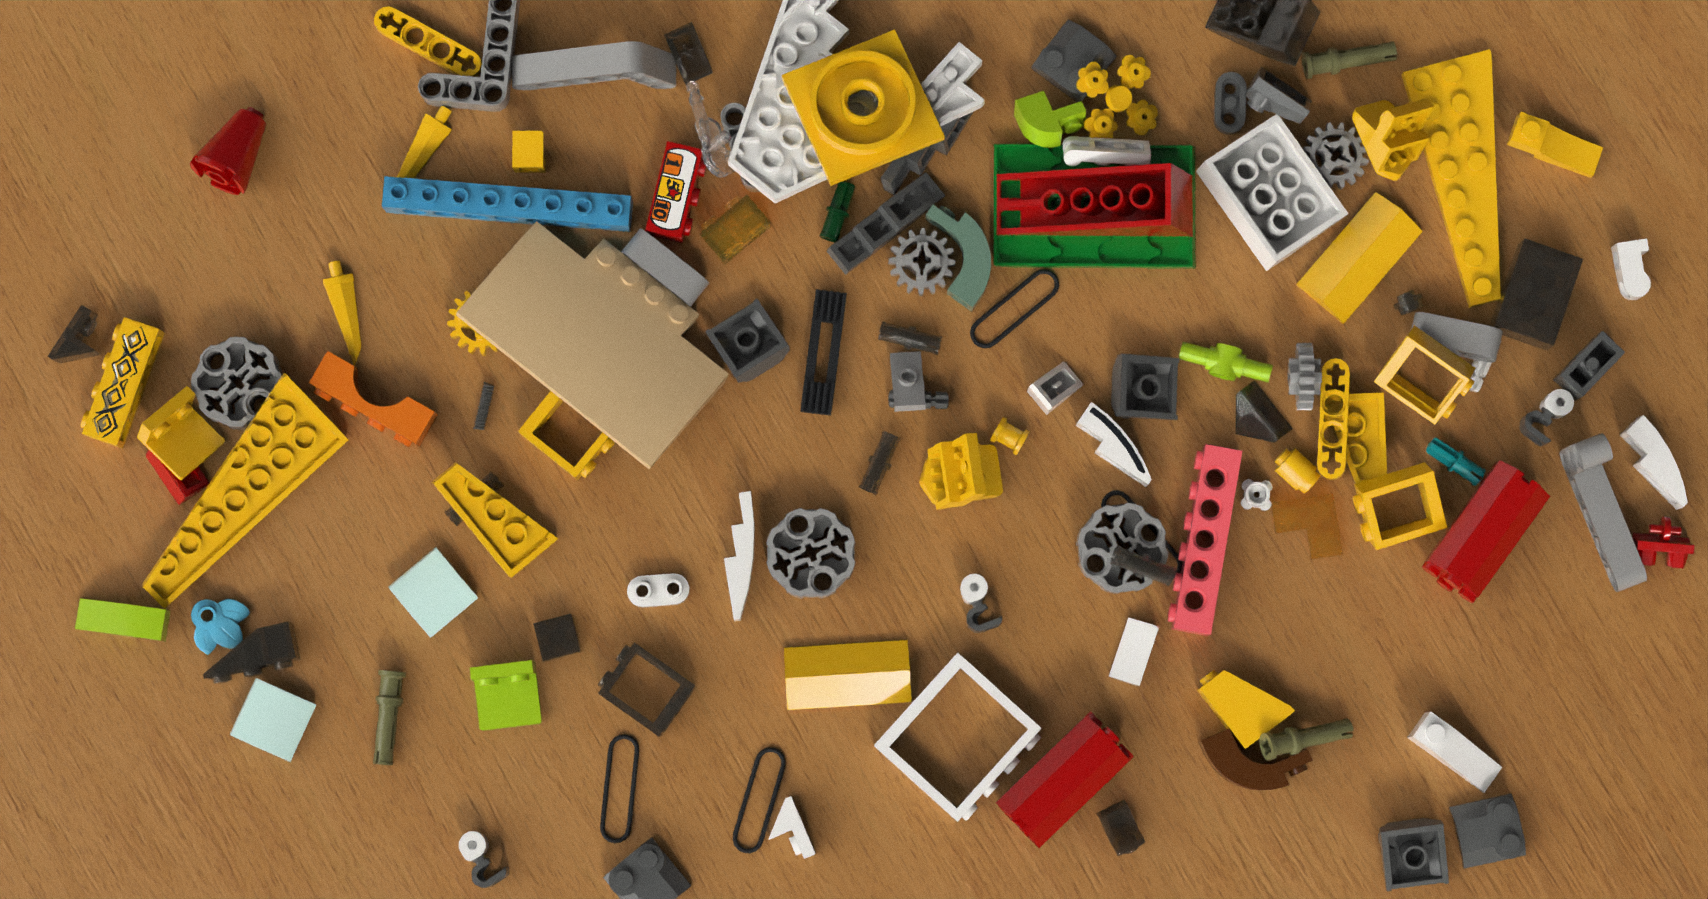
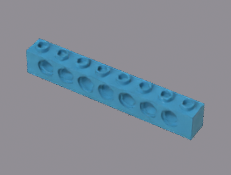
(507, 204)

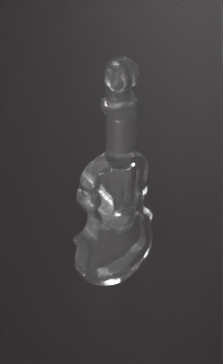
(710, 134)

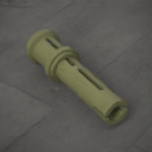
(1335, 60)
(389, 702)
(1294, 740)

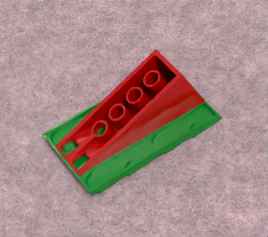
(1092, 211)

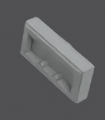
(907, 381)

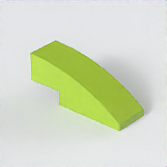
(122, 619)

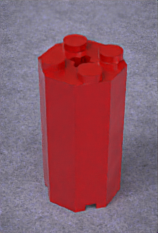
(1485, 531)
(1064, 779)

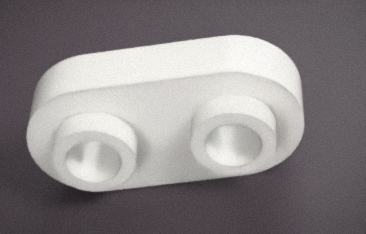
(658, 590)

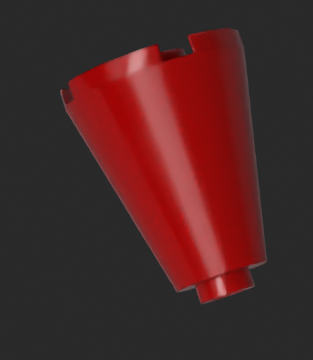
(232, 152)

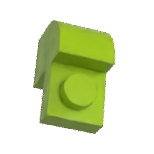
(1043, 124)

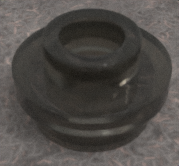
(1408, 302)

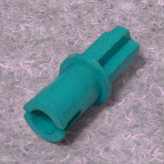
(1454, 460)

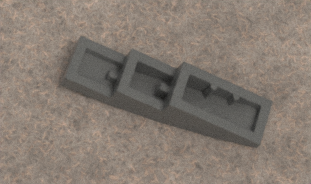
(918, 160)
(885, 223)

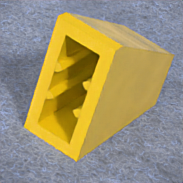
(1242, 706)

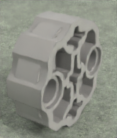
(233, 352)
(784, 536)
(1089, 545)

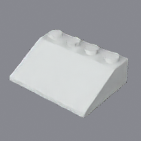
(1271, 191)

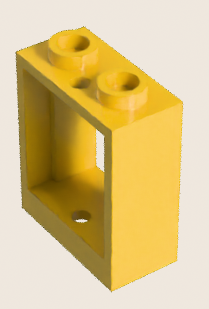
(1410, 394)
(538, 420)
(1417, 474)

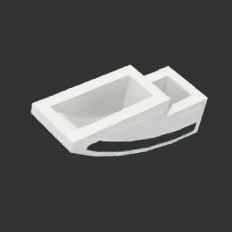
(1115, 444)

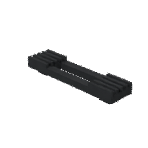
(819, 396)

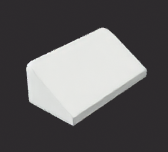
(1133, 651)

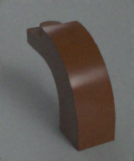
(1236, 768)

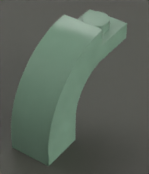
(976, 254)

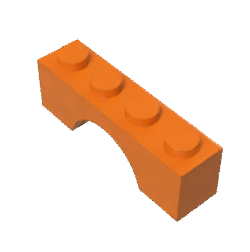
(339, 380)

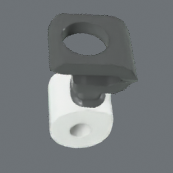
(1553, 406)
(973, 591)
(474, 847)

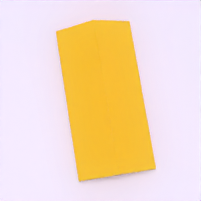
(1359, 257)
(847, 675)

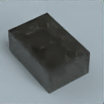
(1536, 294)

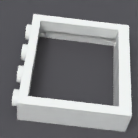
(1006, 763)

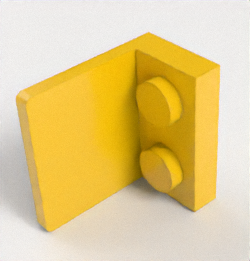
(179, 435)

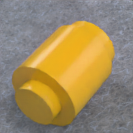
(1296, 470)

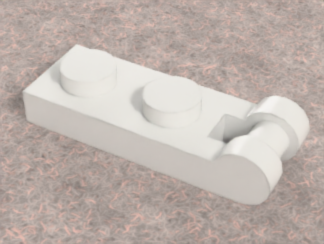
(1105, 151)

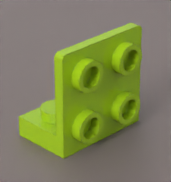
(507, 695)

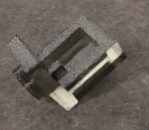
(1121, 828)

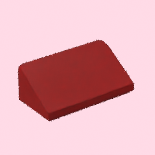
(180, 489)

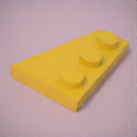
(1365, 434)

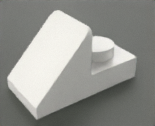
(790, 820)

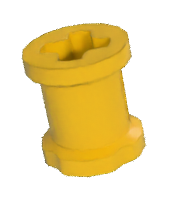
(1009, 436)

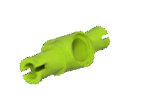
(1225, 362)

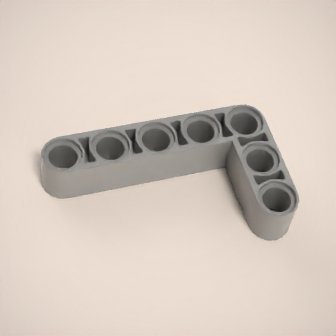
(595, 64)
(489, 79)
(1601, 510)

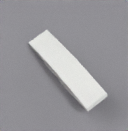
(740, 567)

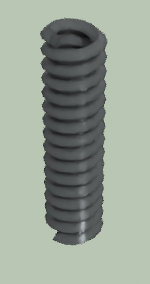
(484, 406)

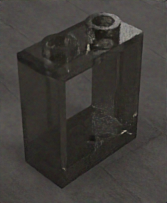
(673, 706)

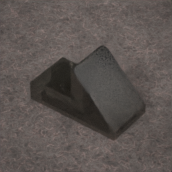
(70, 344)

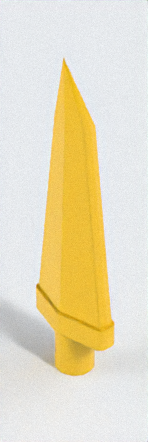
(427, 140)
(343, 300)

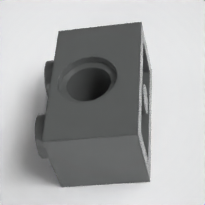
(1589, 365)

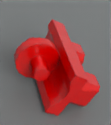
(1675, 546)

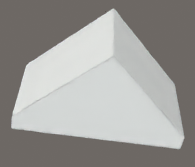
(1054, 387)

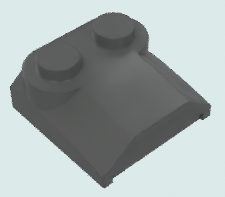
(1067, 53)
(1276, 96)
(749, 342)
(1144, 387)
(1488, 830)
(1413, 853)
(647, 875)

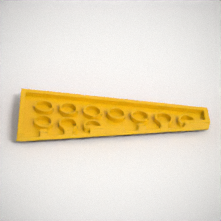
(1464, 164)
(267, 463)

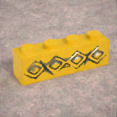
(122, 382)

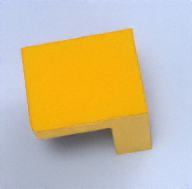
(528, 152)

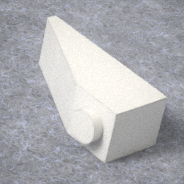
(1454, 751)

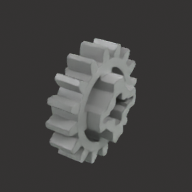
(1345, 162)
(936, 262)
(1304, 376)

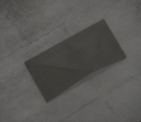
(688, 53)
(1258, 415)

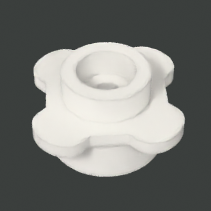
(1262, 488)

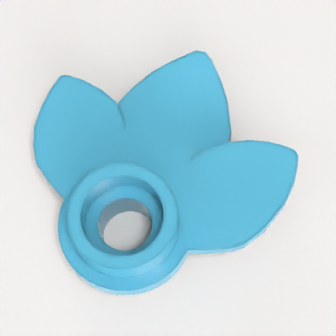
(222, 627)

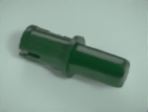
(837, 211)

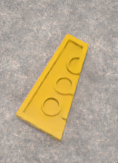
(499, 525)

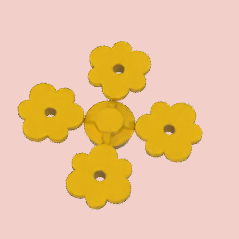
(1117, 97)

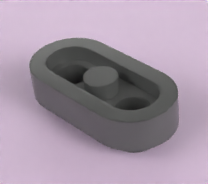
(1230, 104)

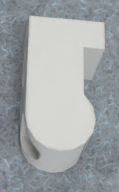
(1629, 268)

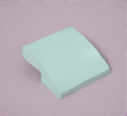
(433, 592)
(272, 719)

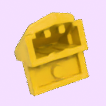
(1392, 134)
(961, 472)

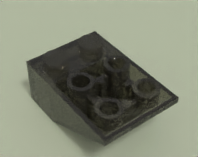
(1266, 26)

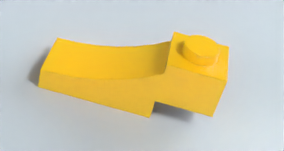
(1554, 145)

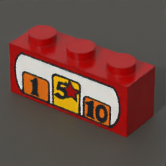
(676, 192)

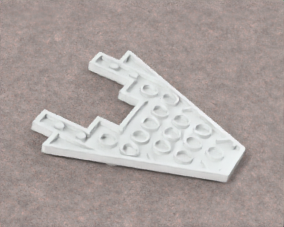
(771, 140)

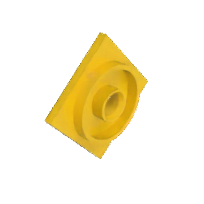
(857, 143)

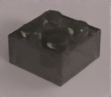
(557, 637)

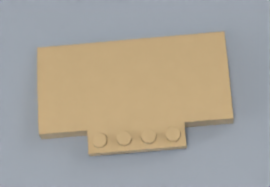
(597, 339)

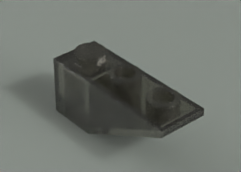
(263, 648)

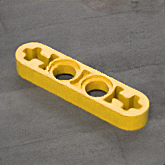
(429, 41)
(1337, 419)

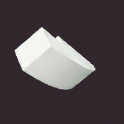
(1656, 461)

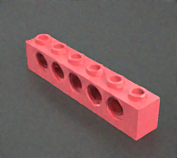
(1227, 464)

